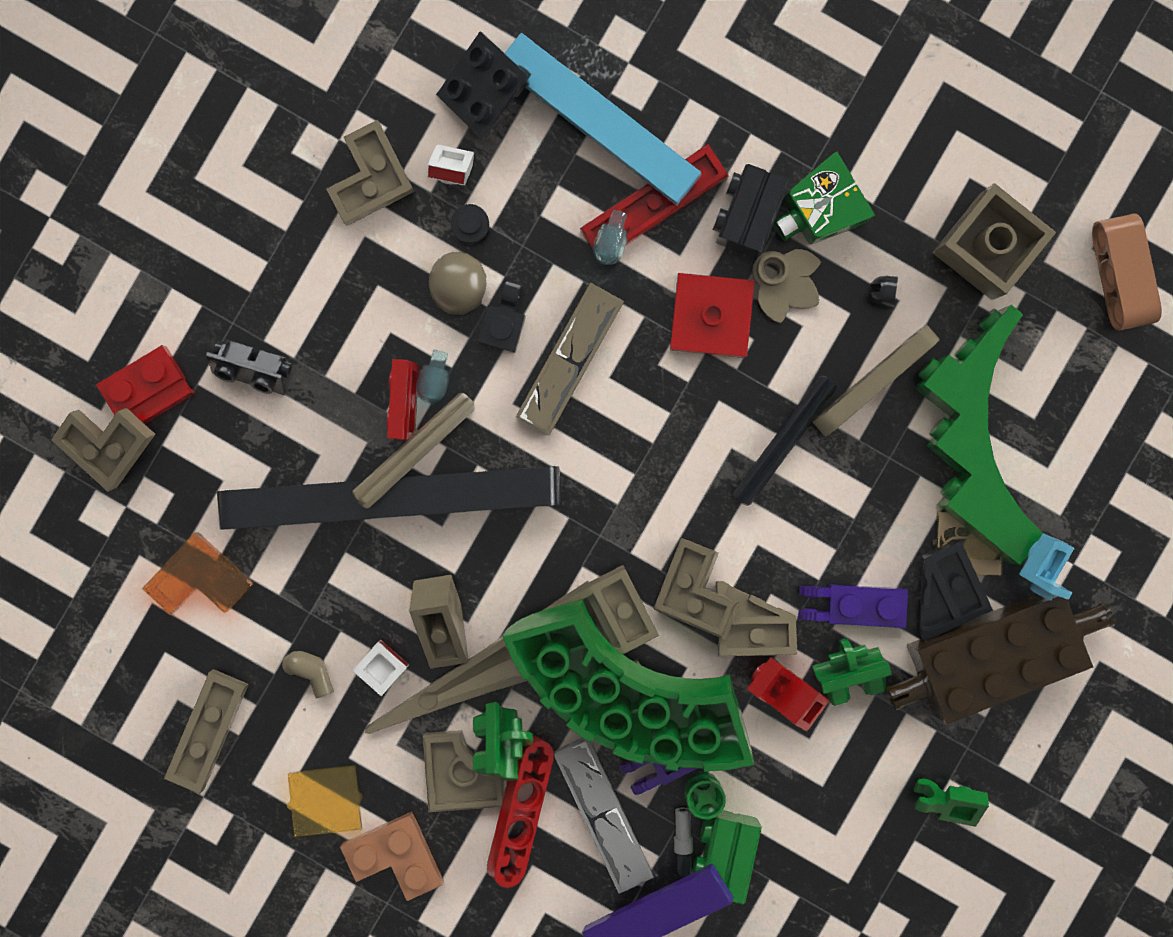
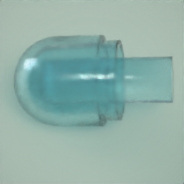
(611, 239)
(433, 378)

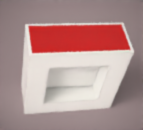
(450, 165)
(380, 667)

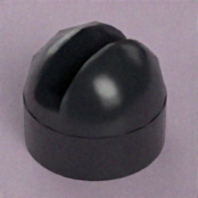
(887, 293)

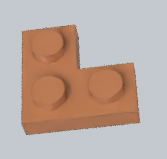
(399, 846)

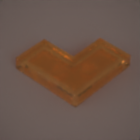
(197, 567)

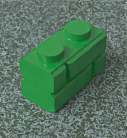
(731, 847)

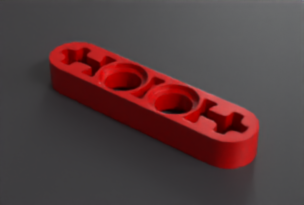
(525, 811)

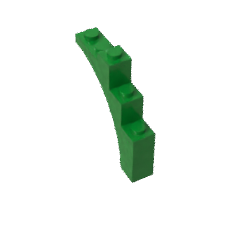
(964, 443)

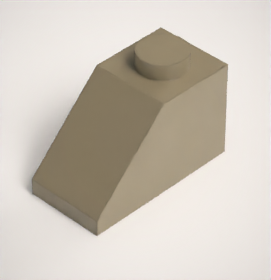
(439, 621)

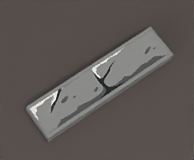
(603, 814)

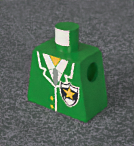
(824, 204)

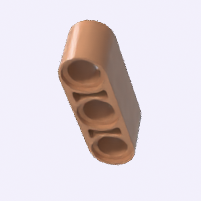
(1126, 272)

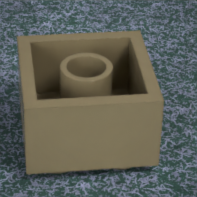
(994, 242)

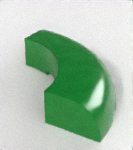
(623, 703)

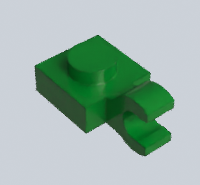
(955, 805)

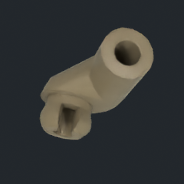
(311, 668)

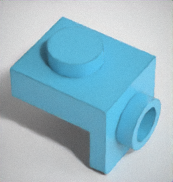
(1044, 565)

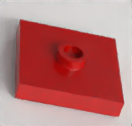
(712, 315)

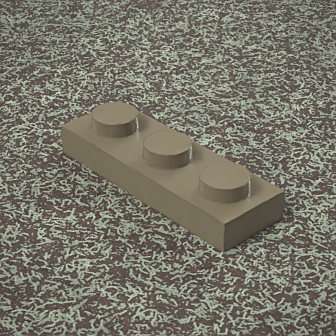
(206, 731)

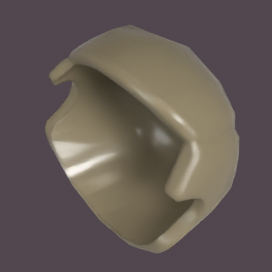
(457, 283)

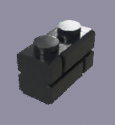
(751, 211)

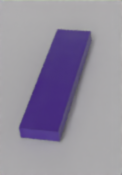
(666, 908)

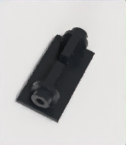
(232, 363)

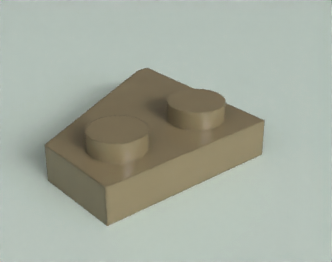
(757, 627)

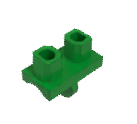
(851, 668)
(503, 742)

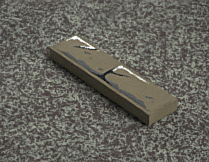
(570, 359)

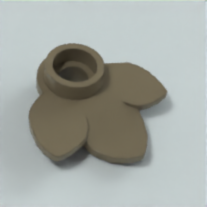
(790, 286)

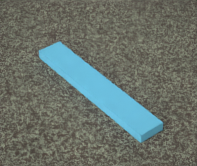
(604, 122)

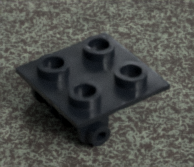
(483, 86)

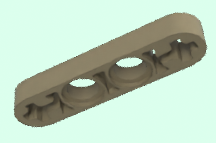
(876, 380)

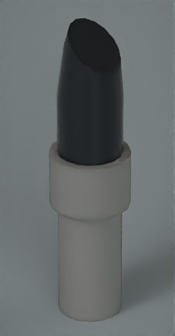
(683, 841)

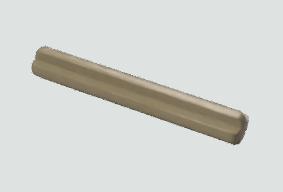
(413, 450)

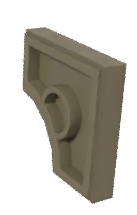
(451, 776)

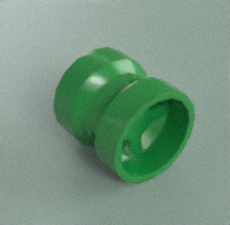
(704, 802)

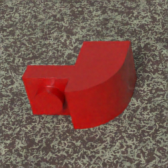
(787, 693)

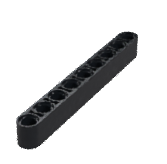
(405, 498)

